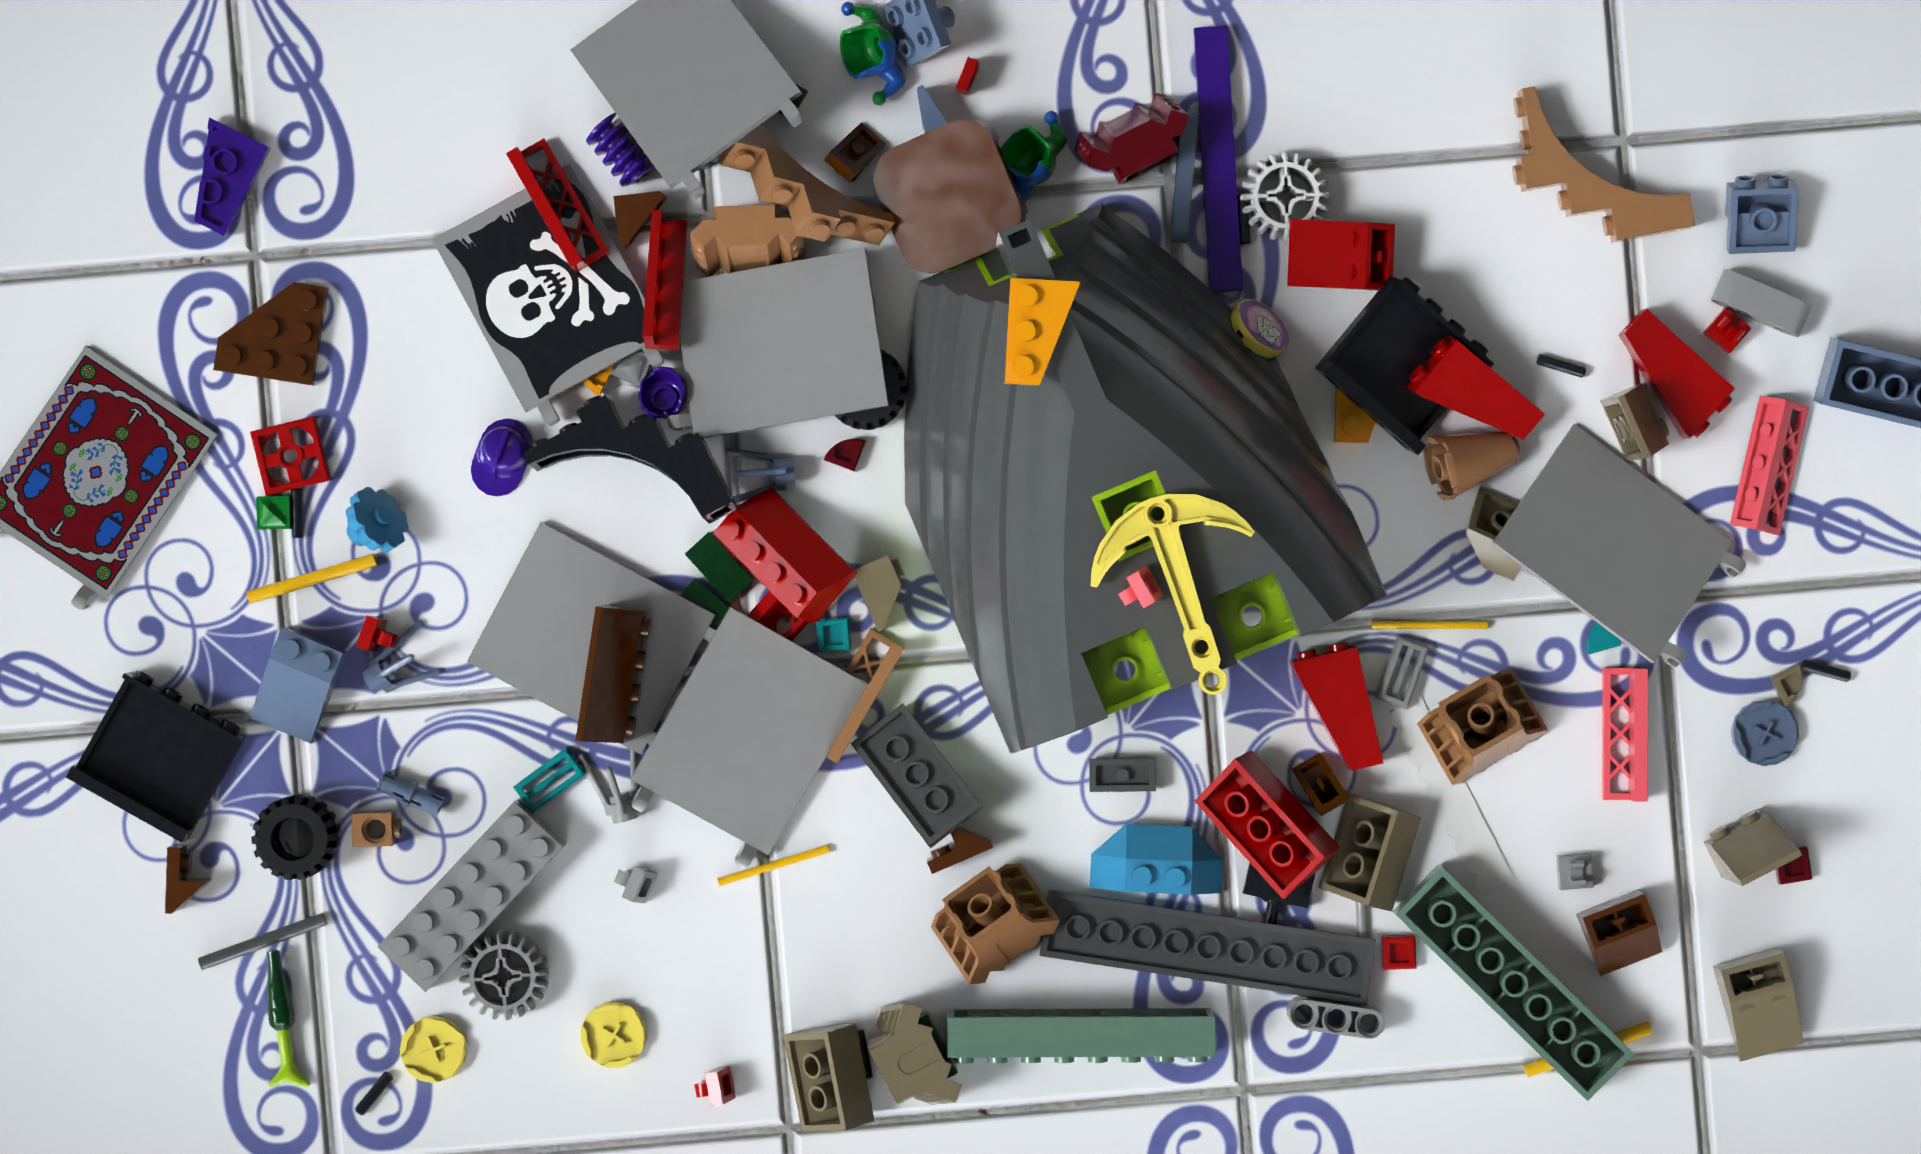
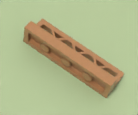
(870, 693)

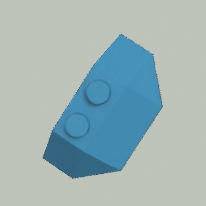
(1157, 861)

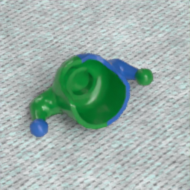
(871, 50)
(1032, 155)

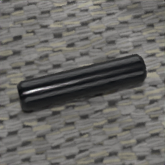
(1244, 227)
(1561, 365)
(297, 513)
(1825, 670)
(865, 1053)
(374, 1093)

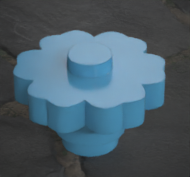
(376, 520)

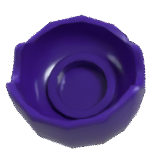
(663, 393)

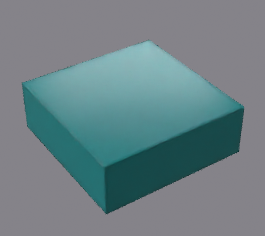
(833, 635)

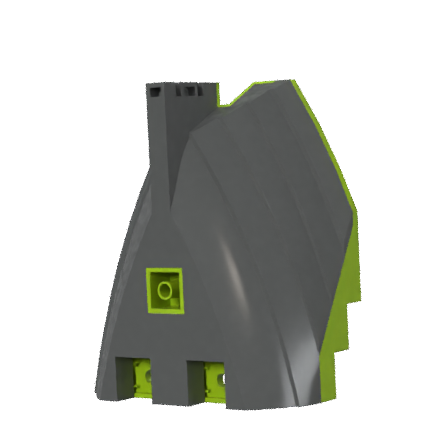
(1133, 406)

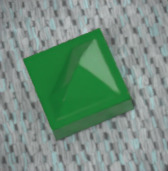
(273, 512)

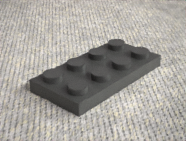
(916, 775)

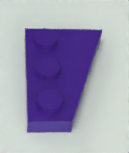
(227, 175)

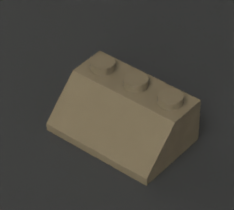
(1372, 852)
(829, 1078)

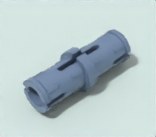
(410, 793)

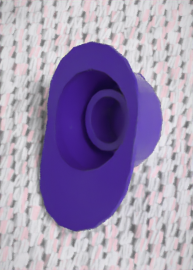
(500, 457)

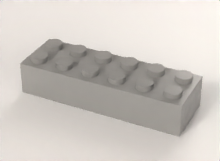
(471, 895)

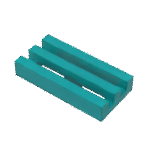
(572, 763)

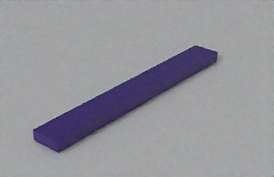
(1218, 159)

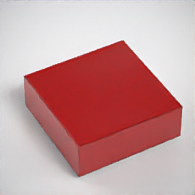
(967, 76)
(1398, 952)

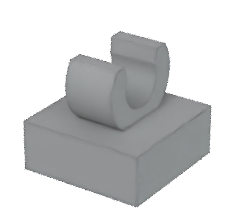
(1574, 871)
(636, 883)

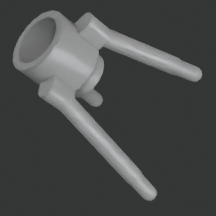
(620, 803)

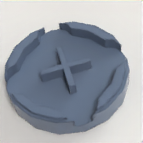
(1764, 732)

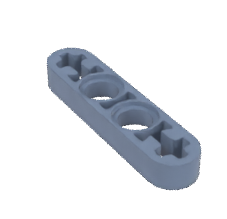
(1184, 182)

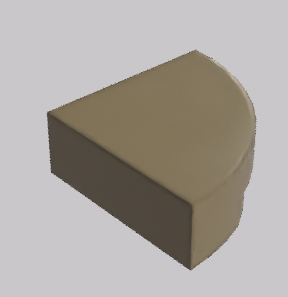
(1788, 683)

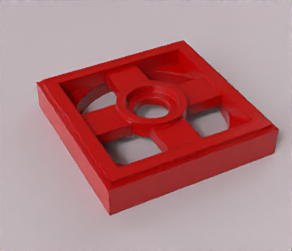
(259, 440)

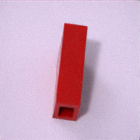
(1676, 374)
(1470, 387)
(1341, 701)

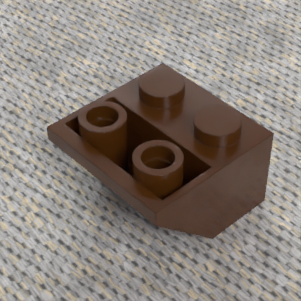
(1620, 932)

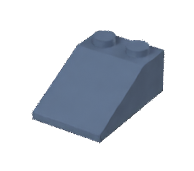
(298, 683)

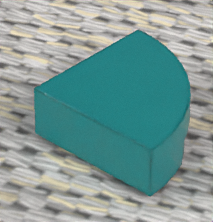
(1600, 639)

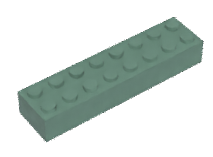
(1513, 982)
(1081, 1033)

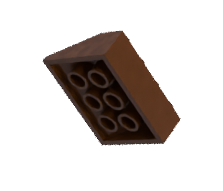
(612, 674)

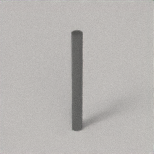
(262, 941)

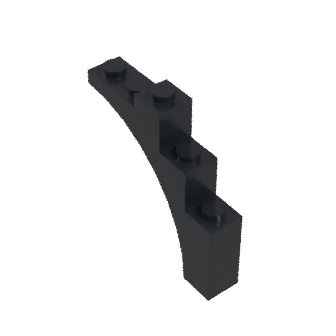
(643, 441)

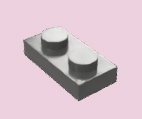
(1122, 774)

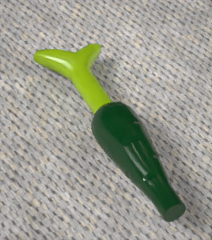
(281, 1019)

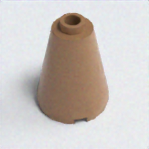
(1467, 460)

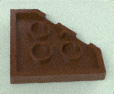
(277, 338)

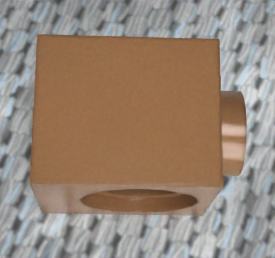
(361, 828)

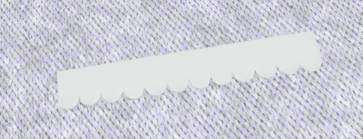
(1456, 800)

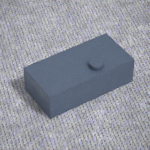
(1871, 382)

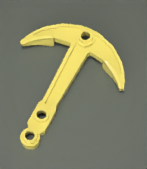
(1169, 549)

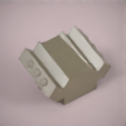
(911, 1057)

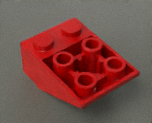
(1340, 254)

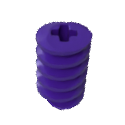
(619, 151)

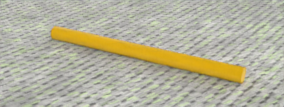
(1429, 624)
(773, 865)

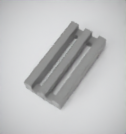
(1392, 699)

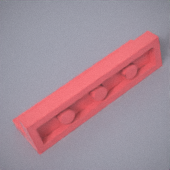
(1765, 464)
(1637, 734)

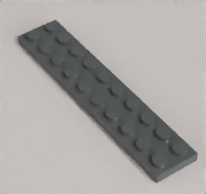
(1210, 947)

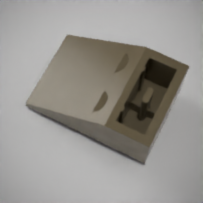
(1760, 1003)

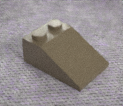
(1636, 422)
(1750, 848)

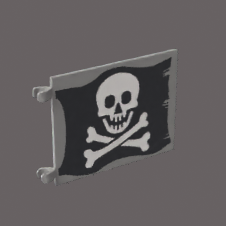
(533, 308)

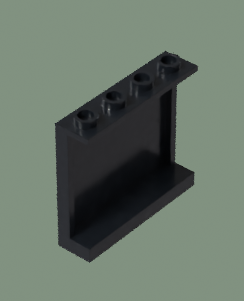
(1381, 352)
(157, 756)

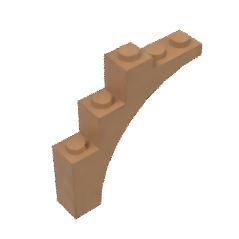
(1582, 192)
(813, 205)

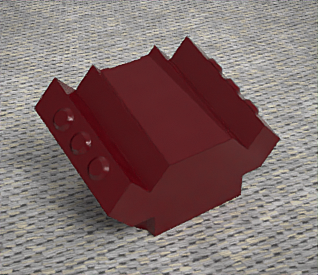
(1135, 139)

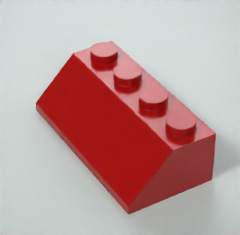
(785, 554)
(1267, 824)

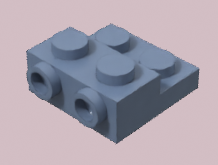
(1761, 214)

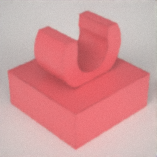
(1142, 588)

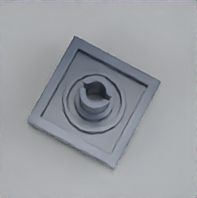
(919, 28)

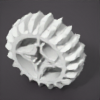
(1267, 197)

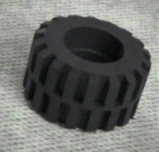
(897, 392)
(269, 845)

